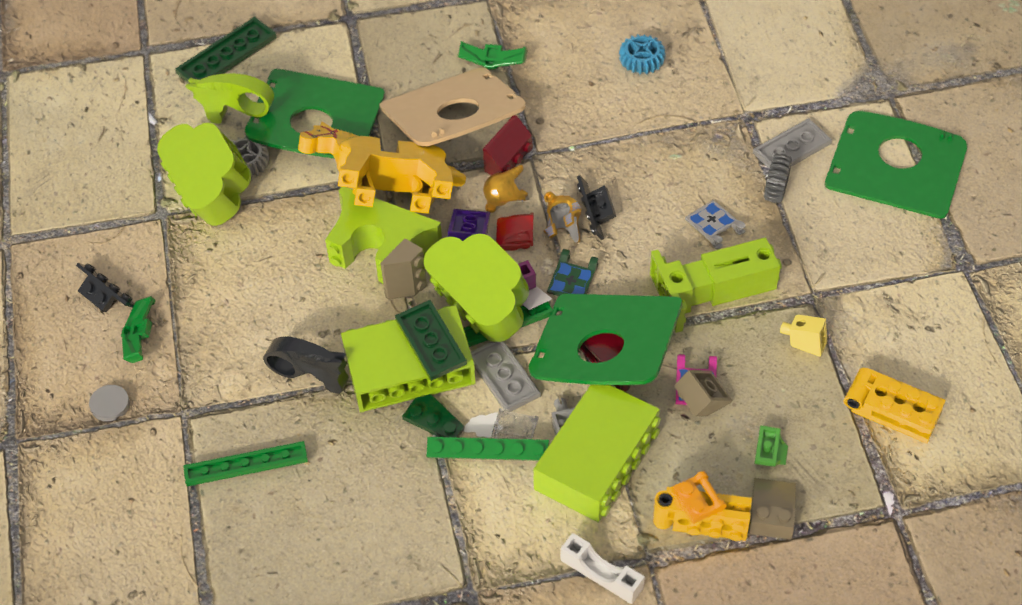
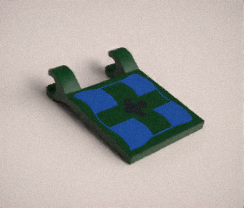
(570, 277)

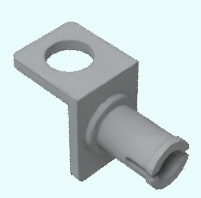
(561, 414)

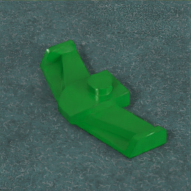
(492, 55)
(136, 329)

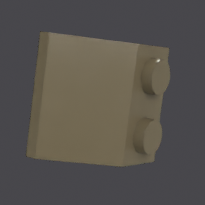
(702, 392)

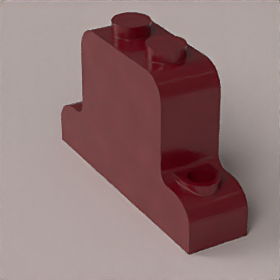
(603, 348)

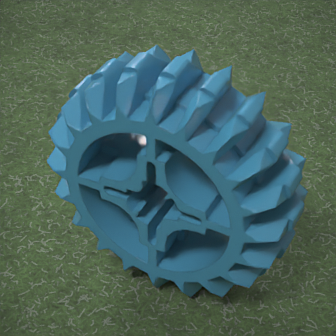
(642, 58)

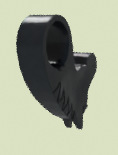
(297, 357)

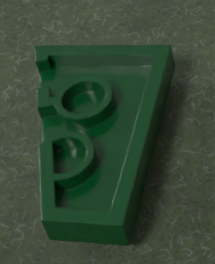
(433, 417)

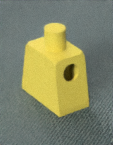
(807, 333)

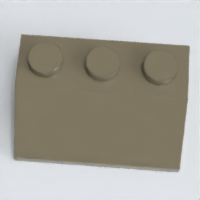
(404, 271)

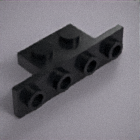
(598, 206)
(100, 291)

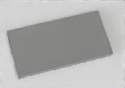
(796, 142)
(504, 375)

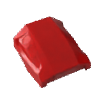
(515, 232)

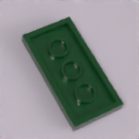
(430, 340)

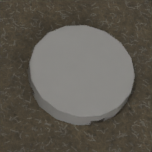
(109, 402)

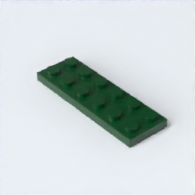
(227, 51)

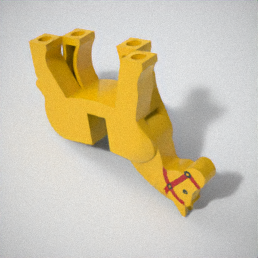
(368, 168)

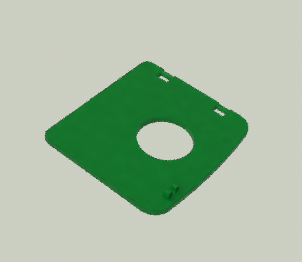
(348, 104)
(919, 189)
(641, 321)

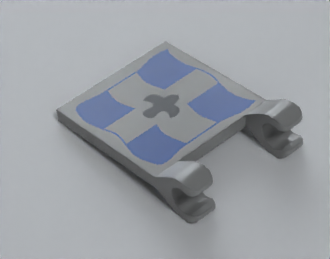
(712, 221)

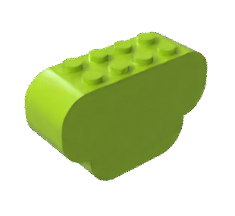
(205, 170)
(480, 282)

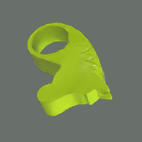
(230, 90)

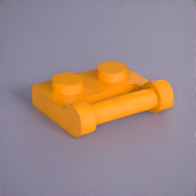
(693, 501)

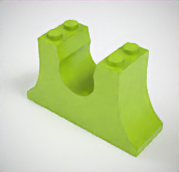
(376, 227)

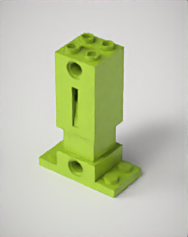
(718, 276)

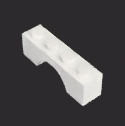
(619, 580)

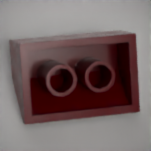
(507, 147)

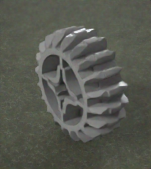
(254, 154)

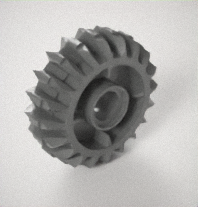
(777, 178)

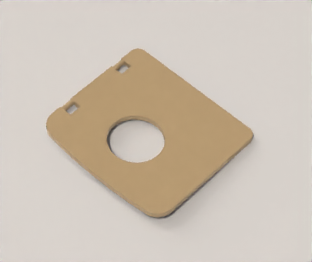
(418, 110)

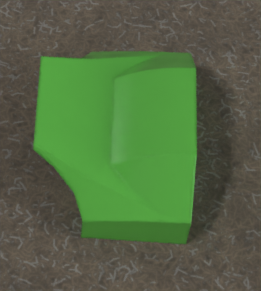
(770, 447)

